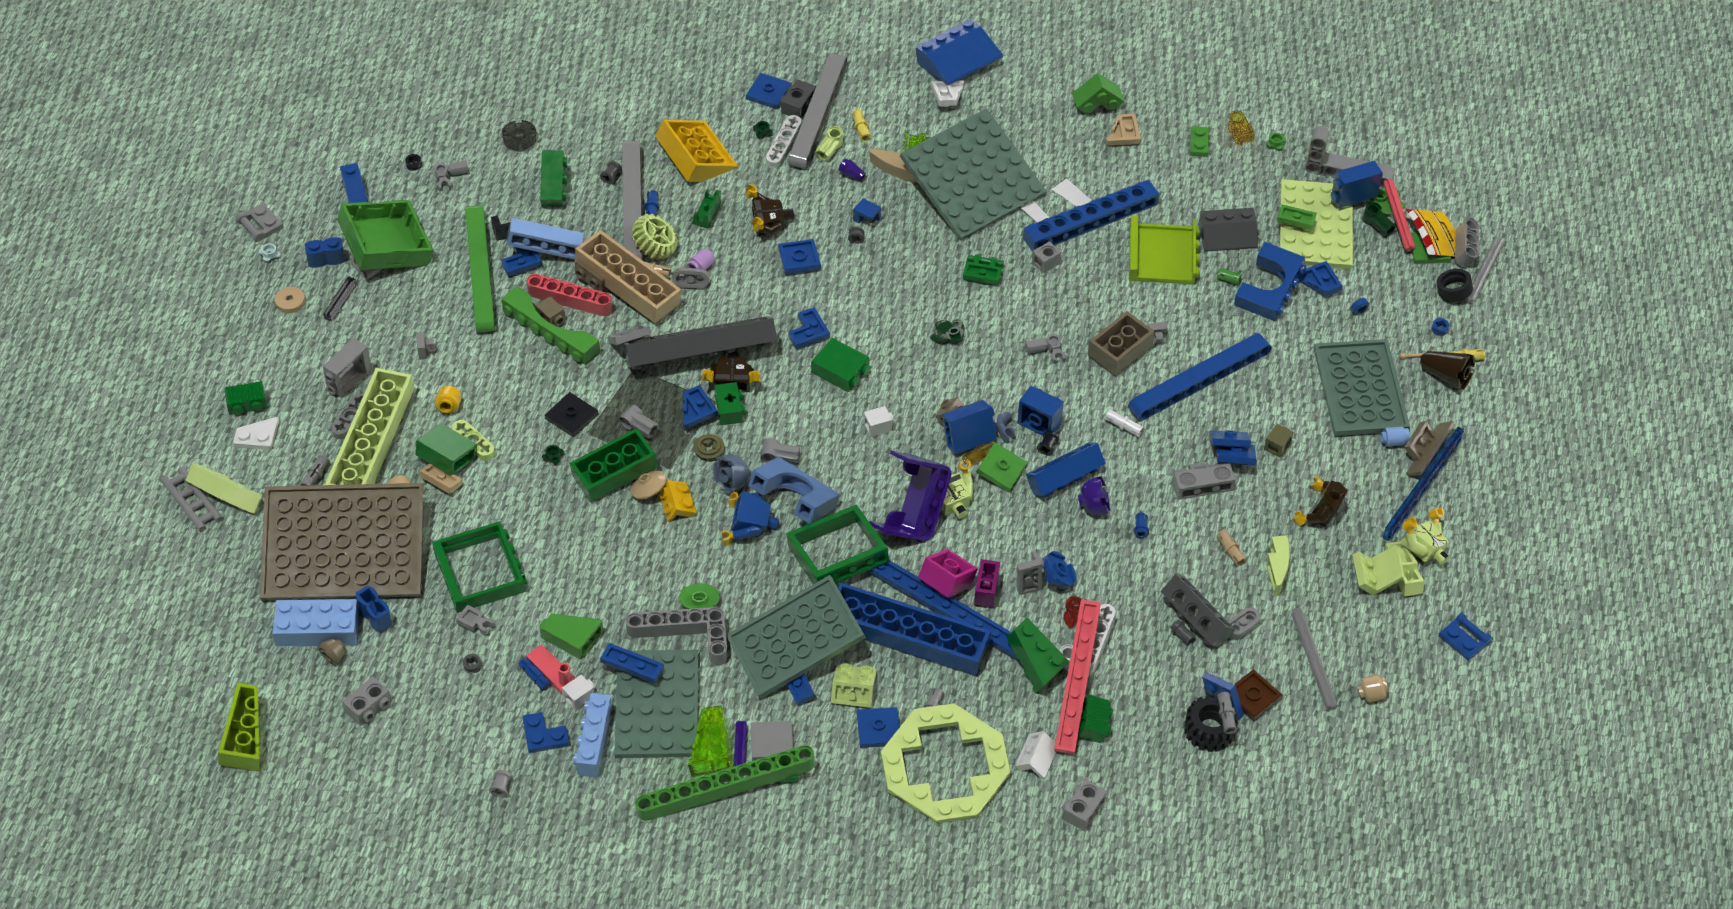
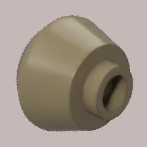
(332, 650)

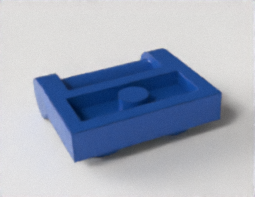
(1463, 642)

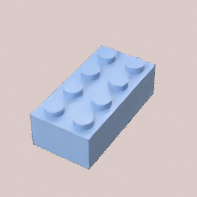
(315, 621)

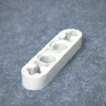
(783, 141)

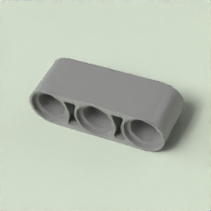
(1467, 242)

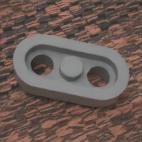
(691, 279)
(1241, 623)

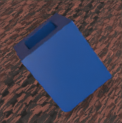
(866, 209)

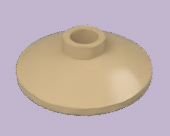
(648, 484)

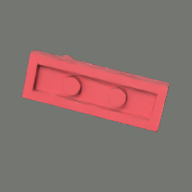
(556, 672)

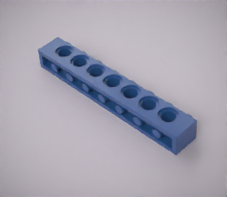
(1091, 215)

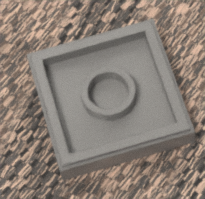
(629, 334)
(770, 738)

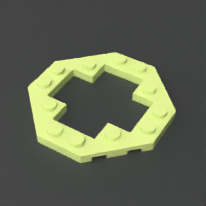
(970, 730)

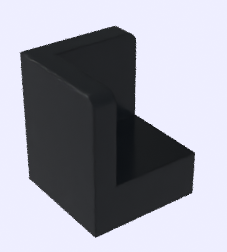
(500, 230)

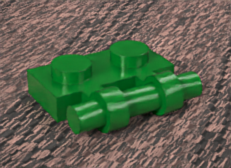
(983, 269)

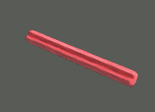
(1399, 215)

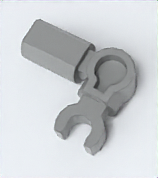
(442, 172)
(1052, 343)

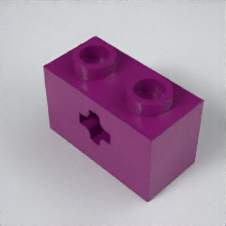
(987, 583)

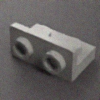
(1030, 575)

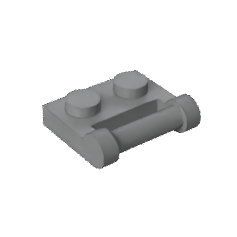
(263, 218)

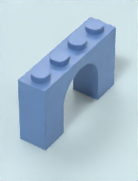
(817, 498)

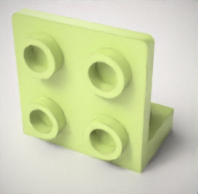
(1379, 571)
(853, 685)

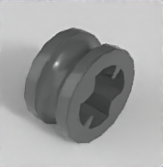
(856, 231)
(475, 667)

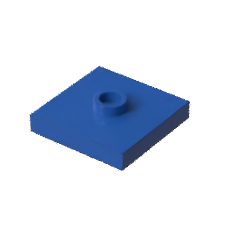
(768, 90)
(799, 256)
(1230, 438)
(1236, 455)
(877, 726)

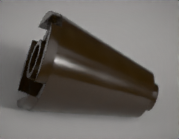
(1449, 367)

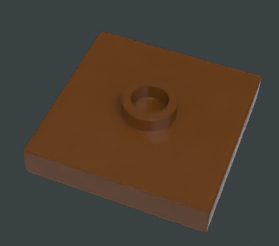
(1256, 694)

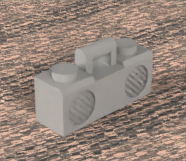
(1203, 480)

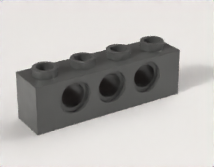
(1220, 627)

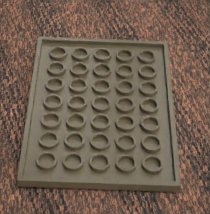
(341, 540)

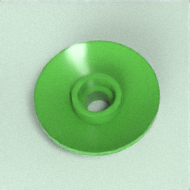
(699, 596)

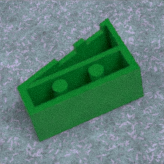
(553, 178)
(1036, 654)

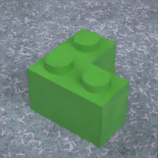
(1098, 92)

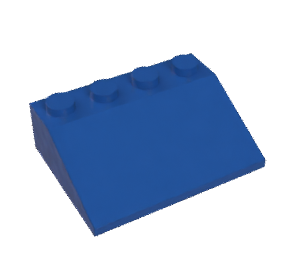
(957, 52)

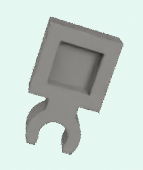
(473, 618)

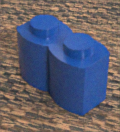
(324, 252)
(373, 608)

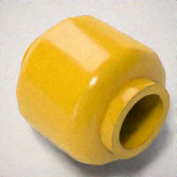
(448, 399)

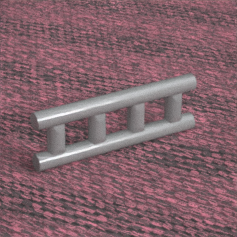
(189, 509)

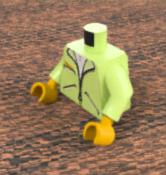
(1427, 538)

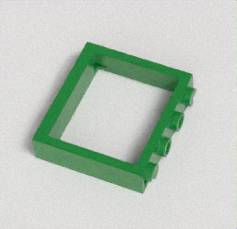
(473, 538)
(846, 568)

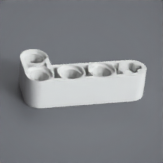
(1104, 627)

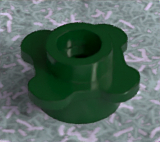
(762, 129)
(553, 449)

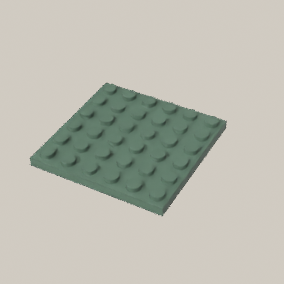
(973, 174)

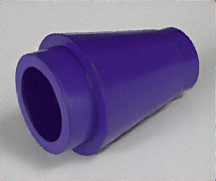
(850, 169)

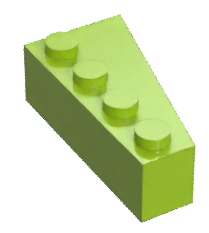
(241, 733)

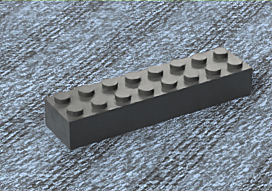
(699, 341)

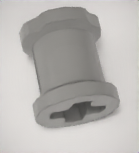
(501, 783)

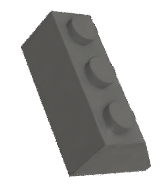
(1228, 229)

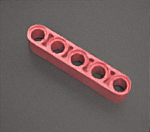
(570, 294)

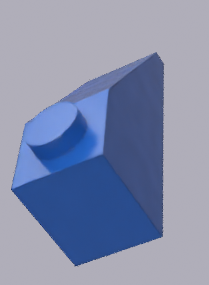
(353, 183)

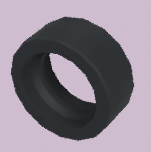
(1456, 294)

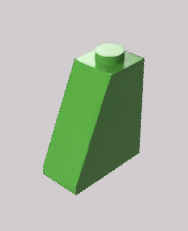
(571, 633)

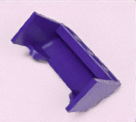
(922, 501)

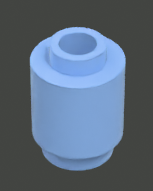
(1395, 436)

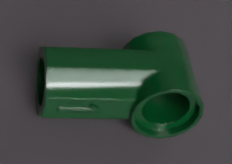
(1373, 216)

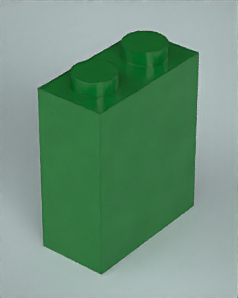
(840, 365)
(446, 449)

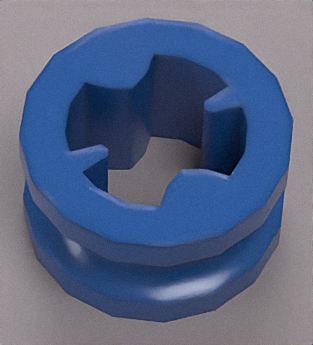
(1440, 322)

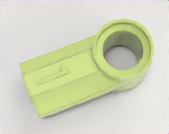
(831, 142)

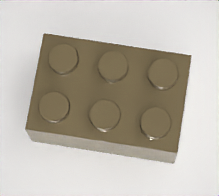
(1121, 343)

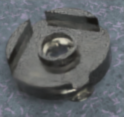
(522, 142)

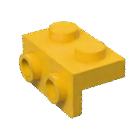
(676, 500)

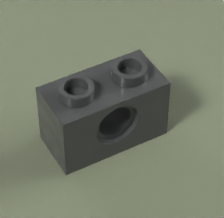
(797, 98)

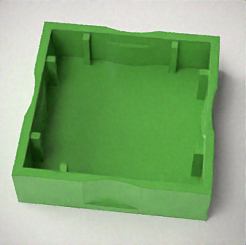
(384, 234)

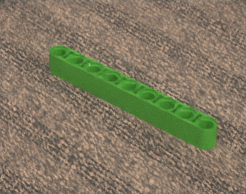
(479, 269)
(718, 790)

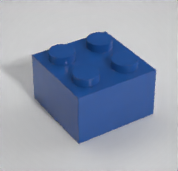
(1040, 411)

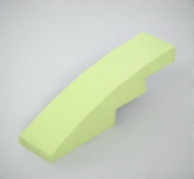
(223, 488)

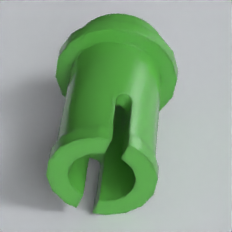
(1230, 276)

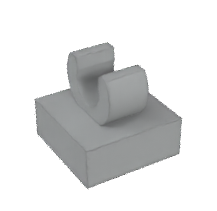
(1160, 329)
(424, 346)

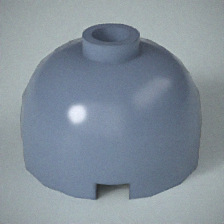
(731, 469)

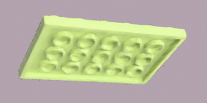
(1332, 231)

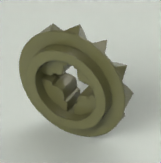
(707, 441)

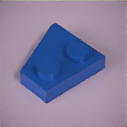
(697, 407)

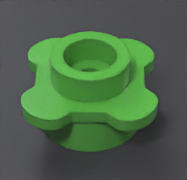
(1276, 141)

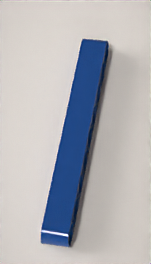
(1199, 376)

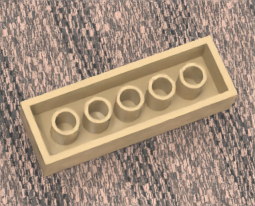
(629, 276)

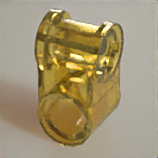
(1240, 127)

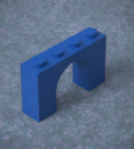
(1270, 302)

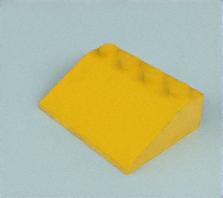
(694, 149)

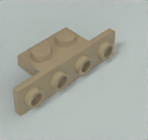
(1425, 444)

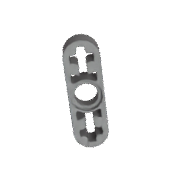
(350, 408)

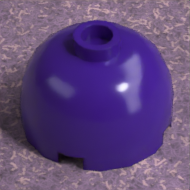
(1095, 497)

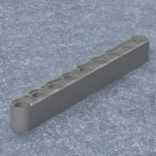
(817, 110)
(631, 192)

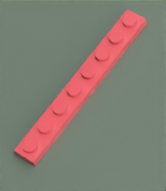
(1077, 677)

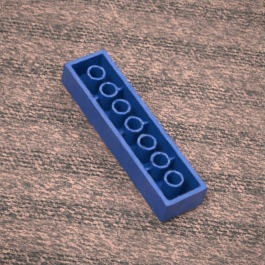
(917, 630)

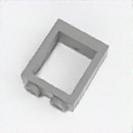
(354, 354)

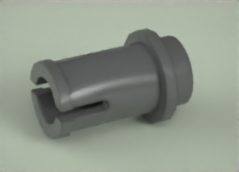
(1183, 632)

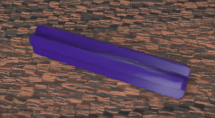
(740, 743)

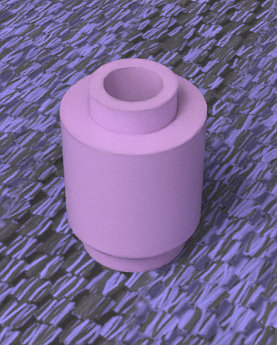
(701, 260)

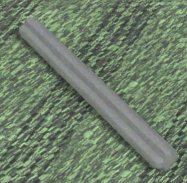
(1314, 659)

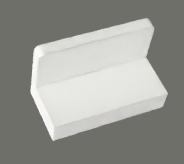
(1037, 754)

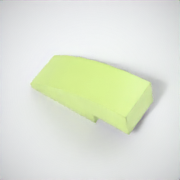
(1278, 562)
(1413, 581)

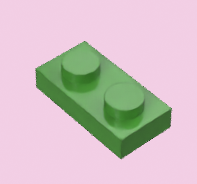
(1199, 141)
(1296, 217)

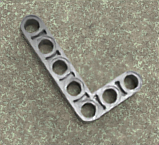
(1328, 164)
(684, 625)

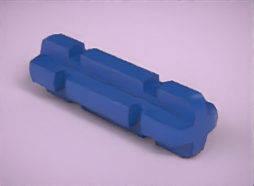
(534, 673)

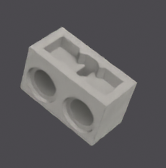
(364, 698)
(1087, 806)

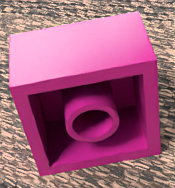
(947, 573)

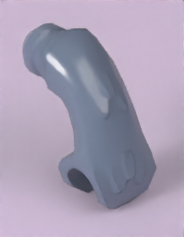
(1004, 431)

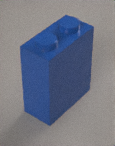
(1356, 184)
(969, 426)

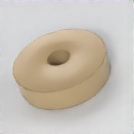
(293, 305)

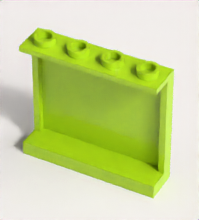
(1163, 252)

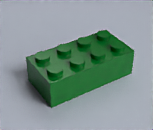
(613, 465)

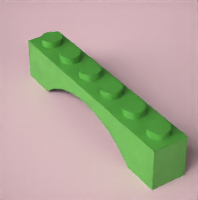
(576, 343)

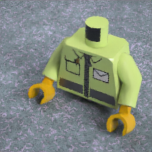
(958, 493)

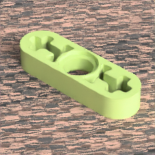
(471, 432)

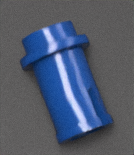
(1141, 529)

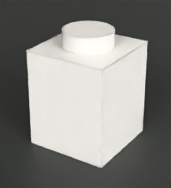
(878, 421)
(577, 692)

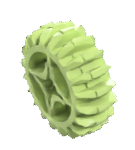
(654, 236)

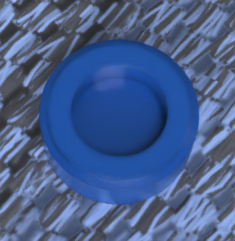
(1359, 306)

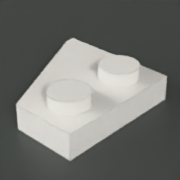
(947, 94)
(257, 435)

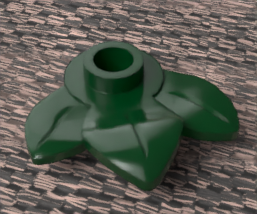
(948, 331)

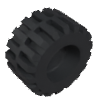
(1204, 735)

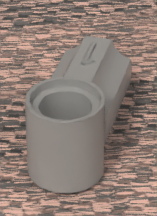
(634, 418)
(773, 449)

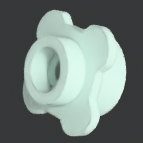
(269, 252)

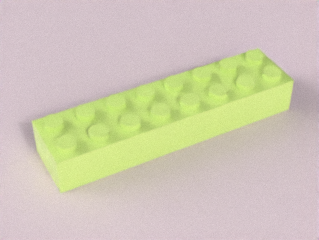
(372, 429)

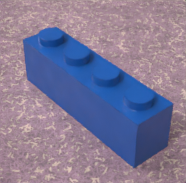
(1065, 469)

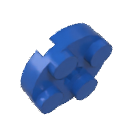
(1058, 571)

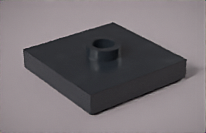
(571, 414)

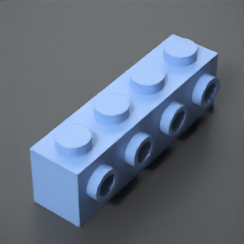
(543, 238)
(594, 734)

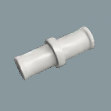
(1124, 423)

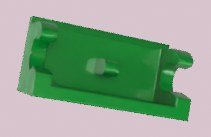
(707, 209)

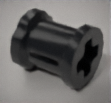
(1049, 440)

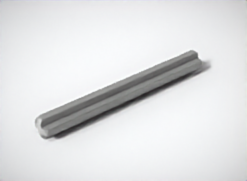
(1484, 269)

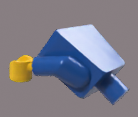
(749, 517)

